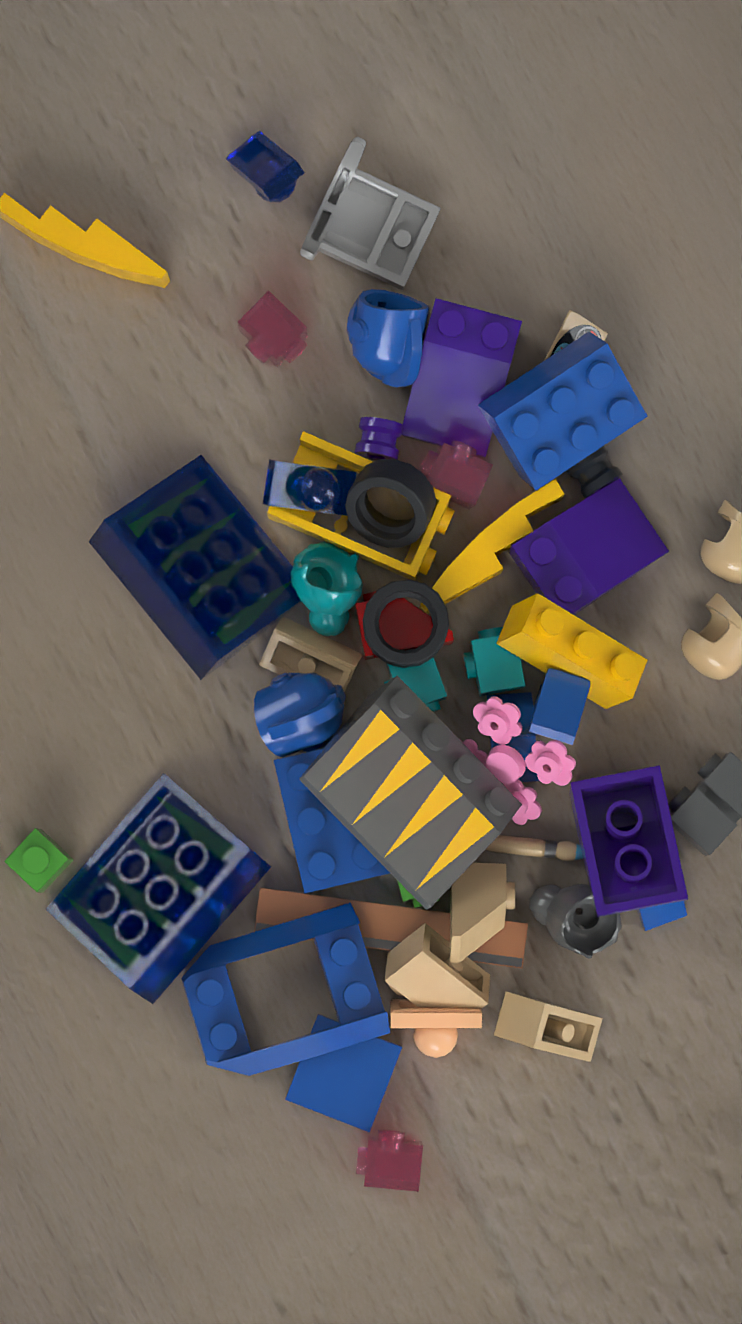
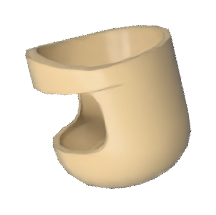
(725, 557)
(718, 647)

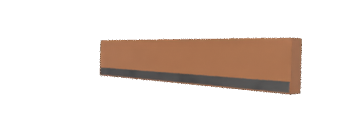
(388, 925)

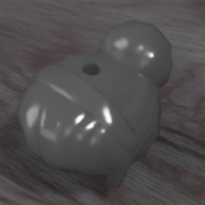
(579, 932)

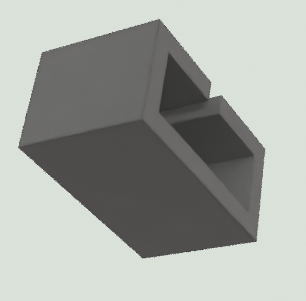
(712, 806)

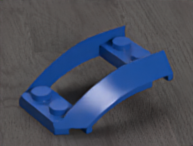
(346, 974)

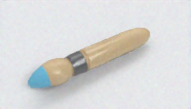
(536, 847)

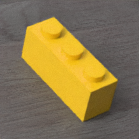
(559, 640)

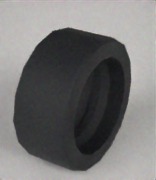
(382, 529)
(414, 590)

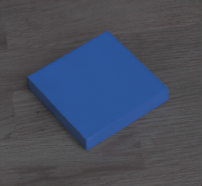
(346, 1081)

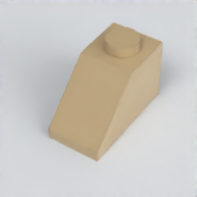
(478, 907)
(423, 973)
(547, 1027)

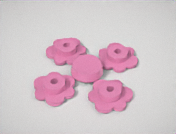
(508, 765)

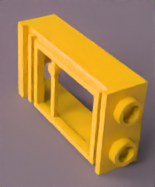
(325, 454)

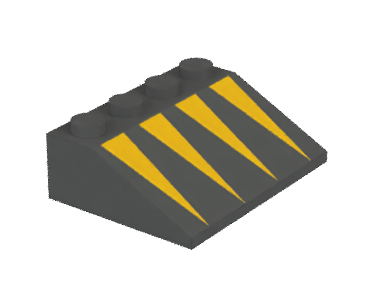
(410, 791)

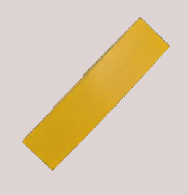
(95, 248)
(479, 559)

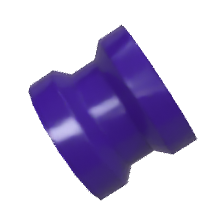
(378, 438)

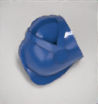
(388, 335)
(298, 712)

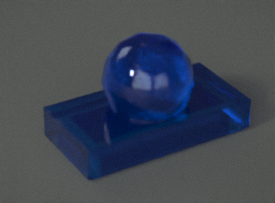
(266, 167)
(307, 487)

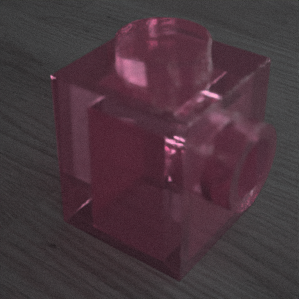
(273, 331)
(457, 472)
(390, 1161)

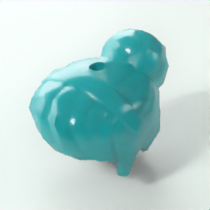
(327, 585)

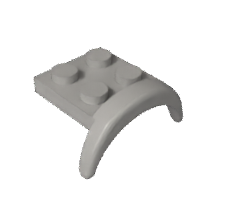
(370, 223)

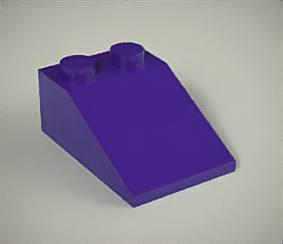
(460, 367)
(588, 549)
(628, 841)

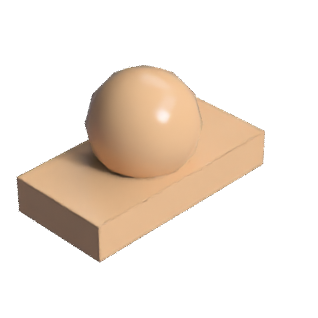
(433, 1027)

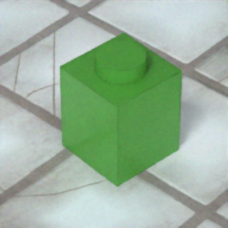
(38, 860)

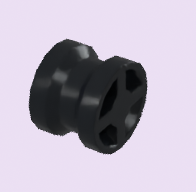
(594, 472)

